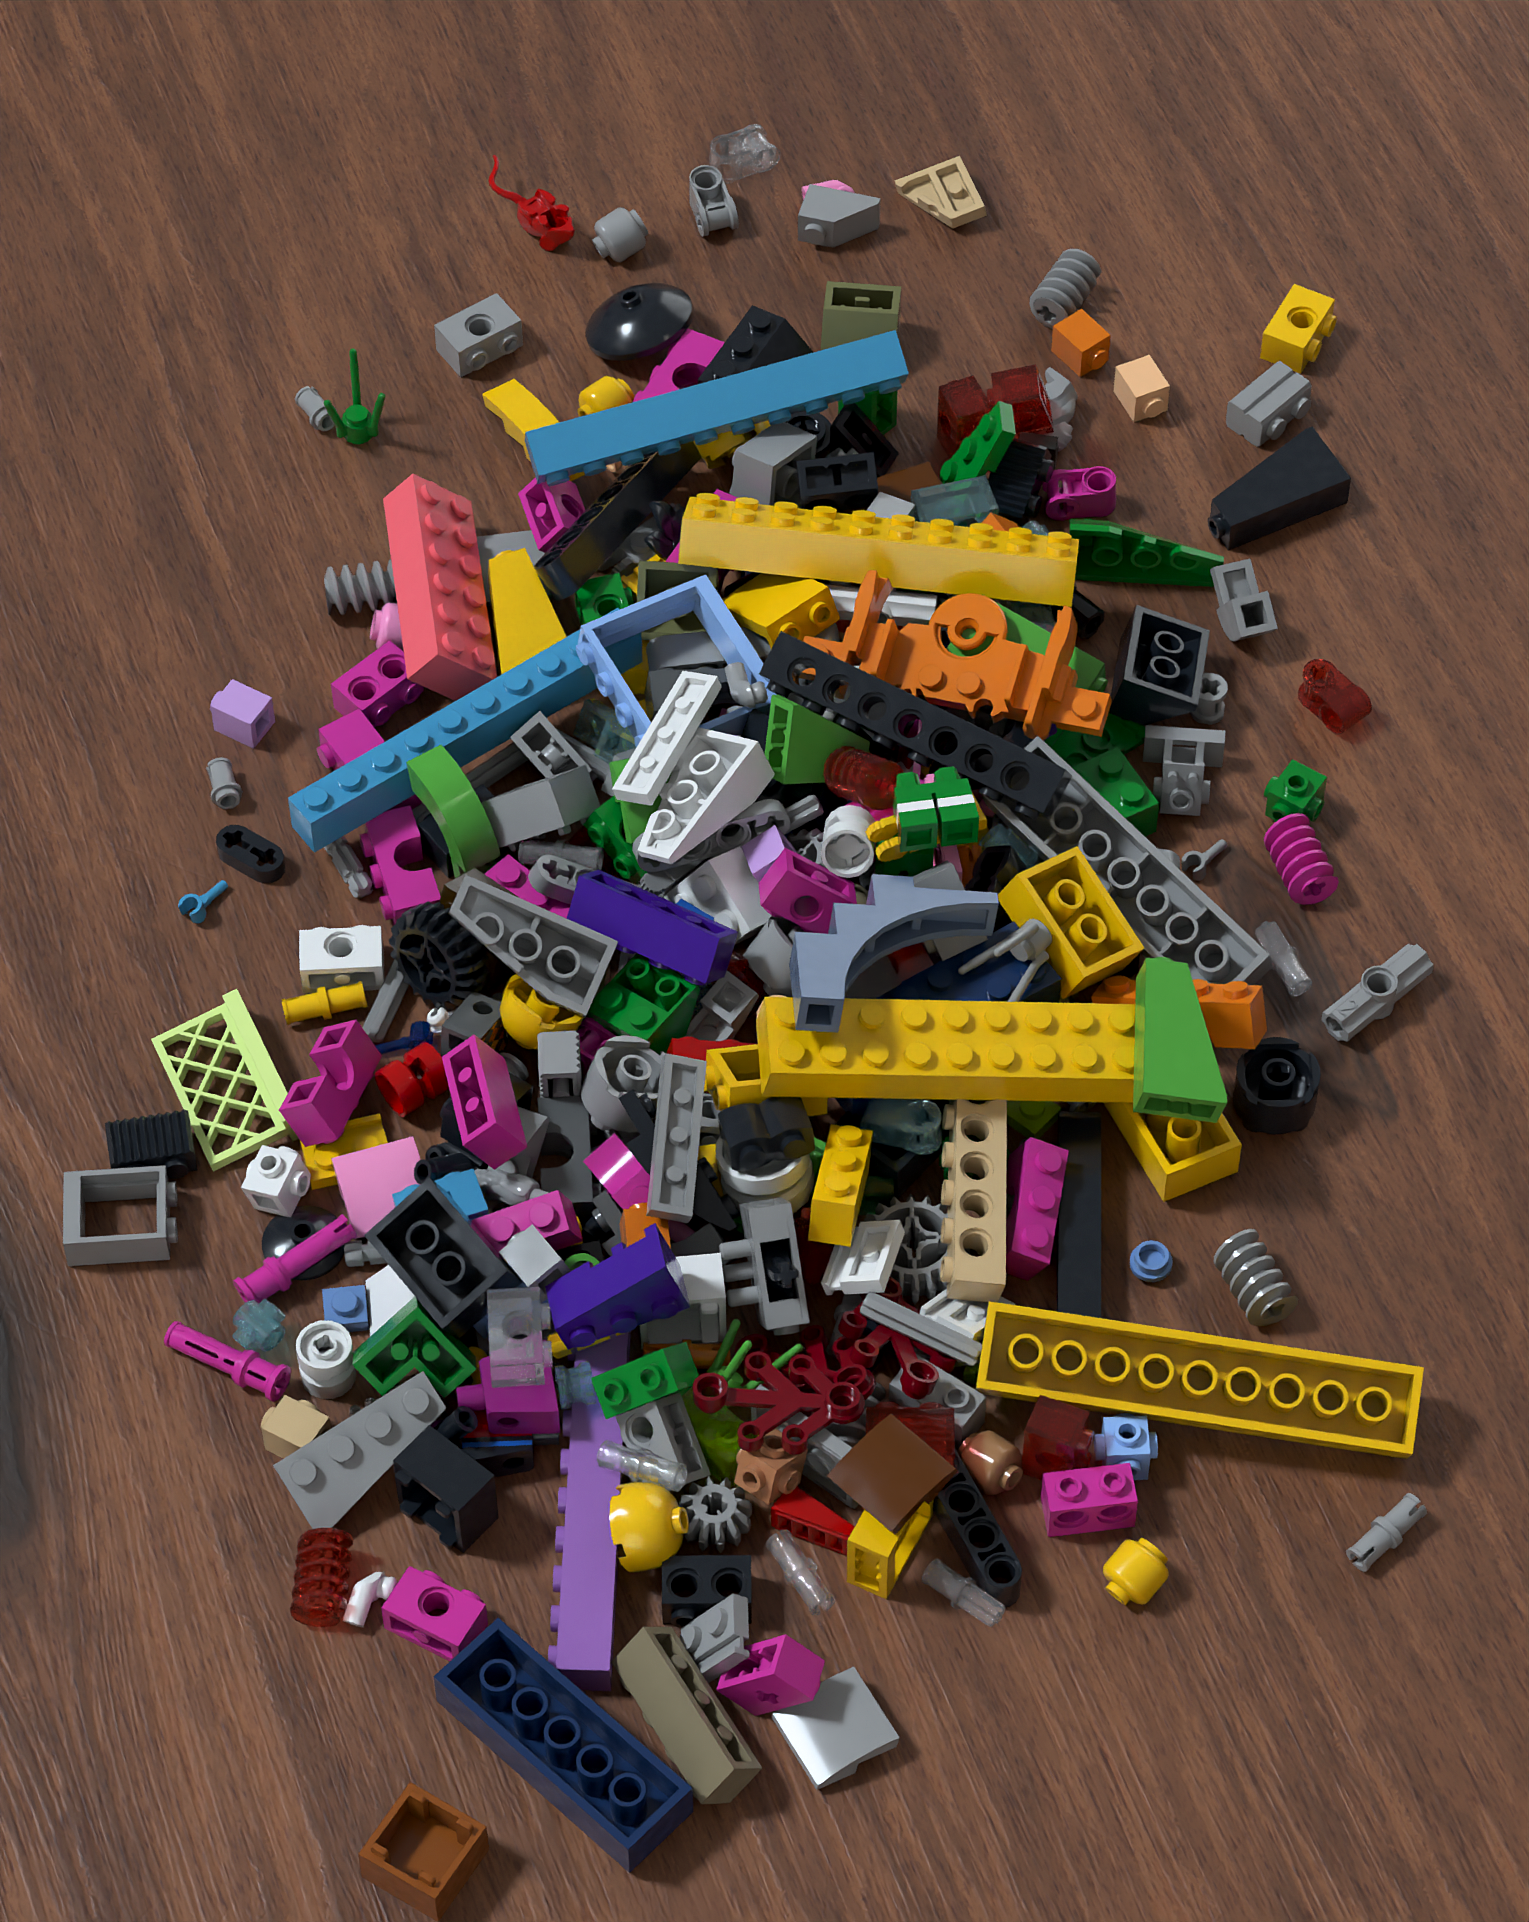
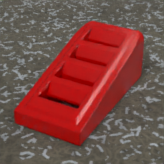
(811, 1521)

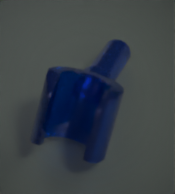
(419, 1033)

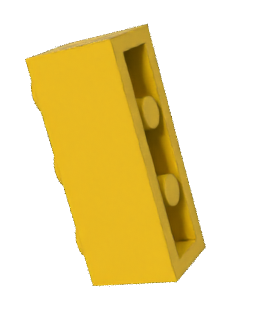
(840, 1185)

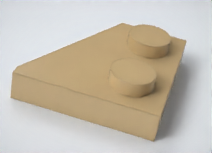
(944, 192)

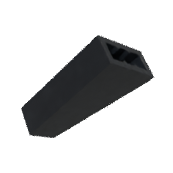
(1280, 491)

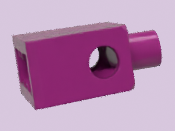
(514, 1408)

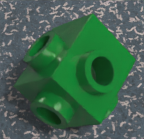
(1295, 791)

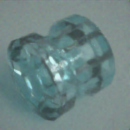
(574, 1385)

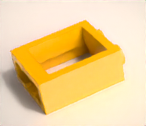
(735, 1079)
(878, 1555)

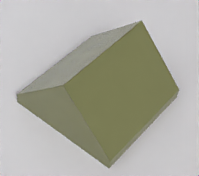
(661, 576)

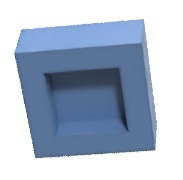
(346, 1307)

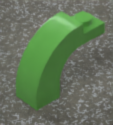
(456, 809)

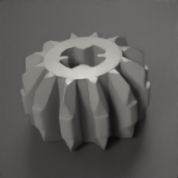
(731, 1517)

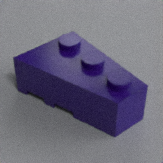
(618, 1293)

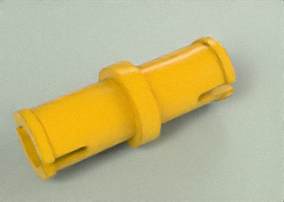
(324, 1003)

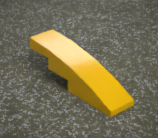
(519, 412)

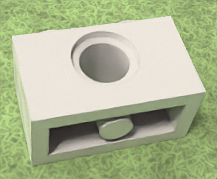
(321, 961)

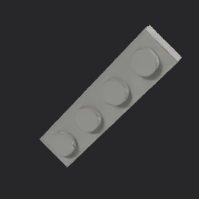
(676, 1138)

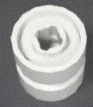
(845, 844)
(326, 1359)

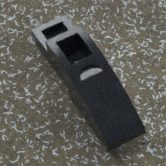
(707, 1201)

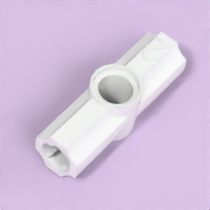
(900, 605)

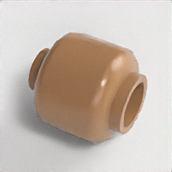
(991, 1462)

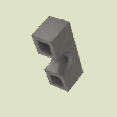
(569, 1137)

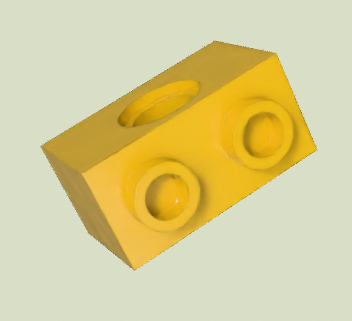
(1298, 328)

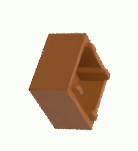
(423, 1851)

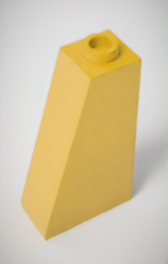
(520, 610)

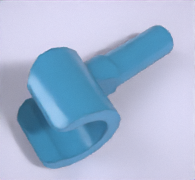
(200, 903)

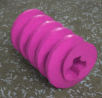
(1300, 859)

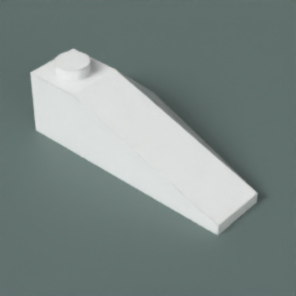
(706, 790)

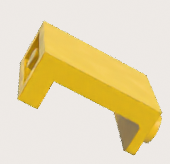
(783, 604)

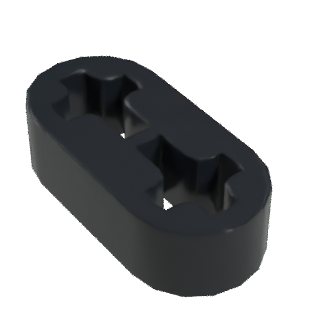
(247, 857)

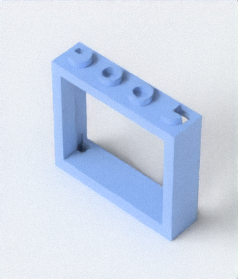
(715, 617)

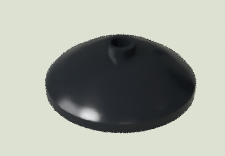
(639, 321)

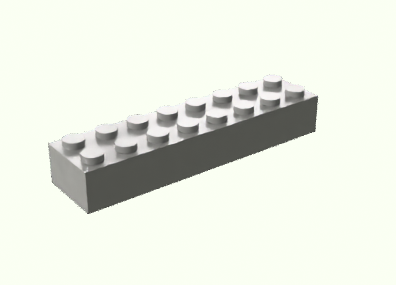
(1153, 895)

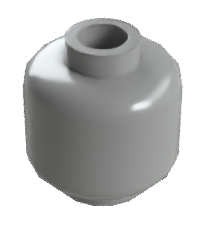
(620, 234)

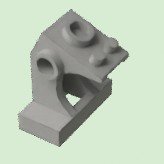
(1182, 783)

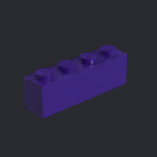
(653, 927)

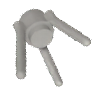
(1025, 944)

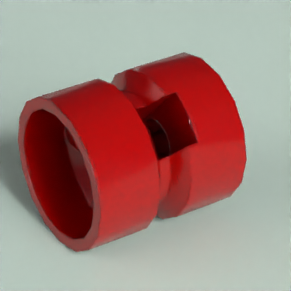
(410, 1081)

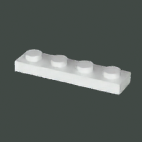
(666, 738)

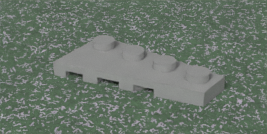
(349, 1458)

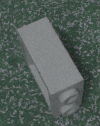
(111, 1186)

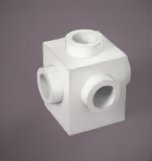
(276, 1180)

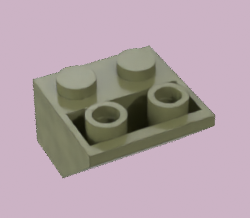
(858, 312)

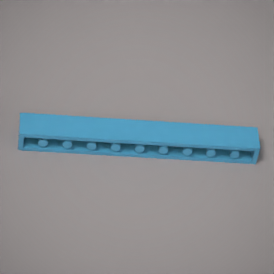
(716, 408)
(463, 728)

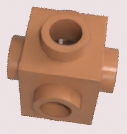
(770, 1469)

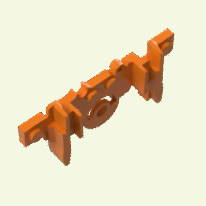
(1004, 675)

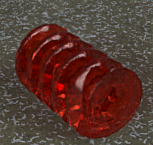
(861, 777)
(321, 1576)

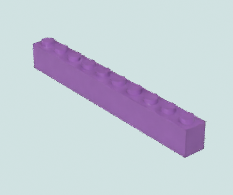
(589, 1557)

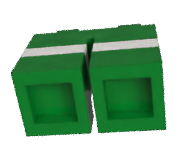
(934, 810)

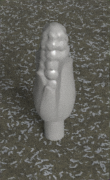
(507, 1186)

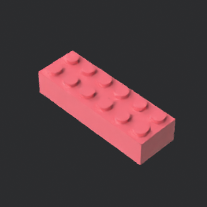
(439, 588)

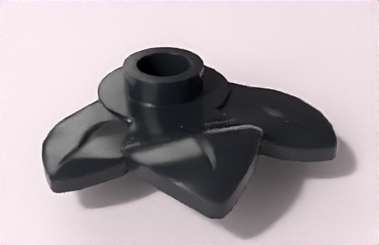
(669, 524)

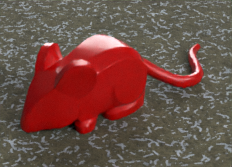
(539, 214)

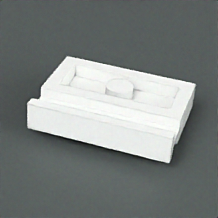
(868, 1261)
(959, 1315)

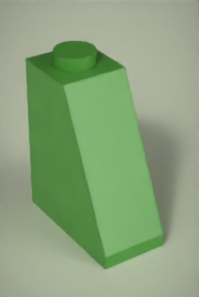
(802, 742)

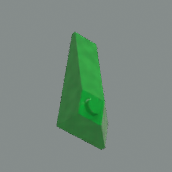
(1133, 556)

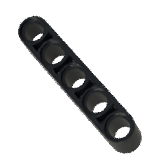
(976, 1526)

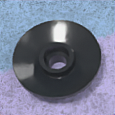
(282, 1236)

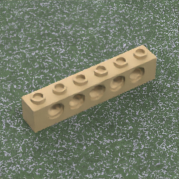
(966, 1275)

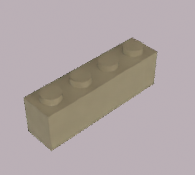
(686, 1715)

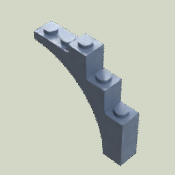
(861, 934)

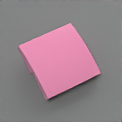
(371, 1178)

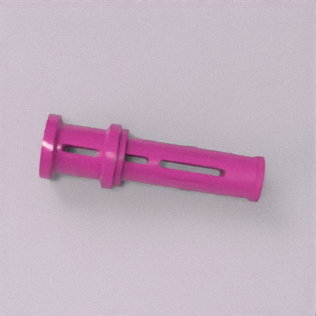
(278, 1273)
(244, 1367)

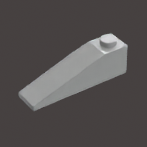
(541, 947)

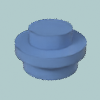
(1151, 1261)

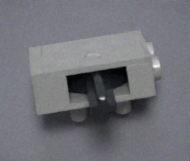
(771, 1266)

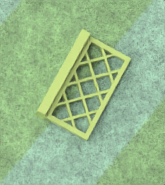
(254, 1058)

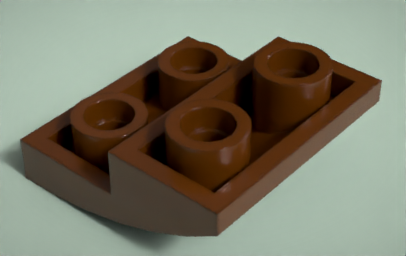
(892, 1473)

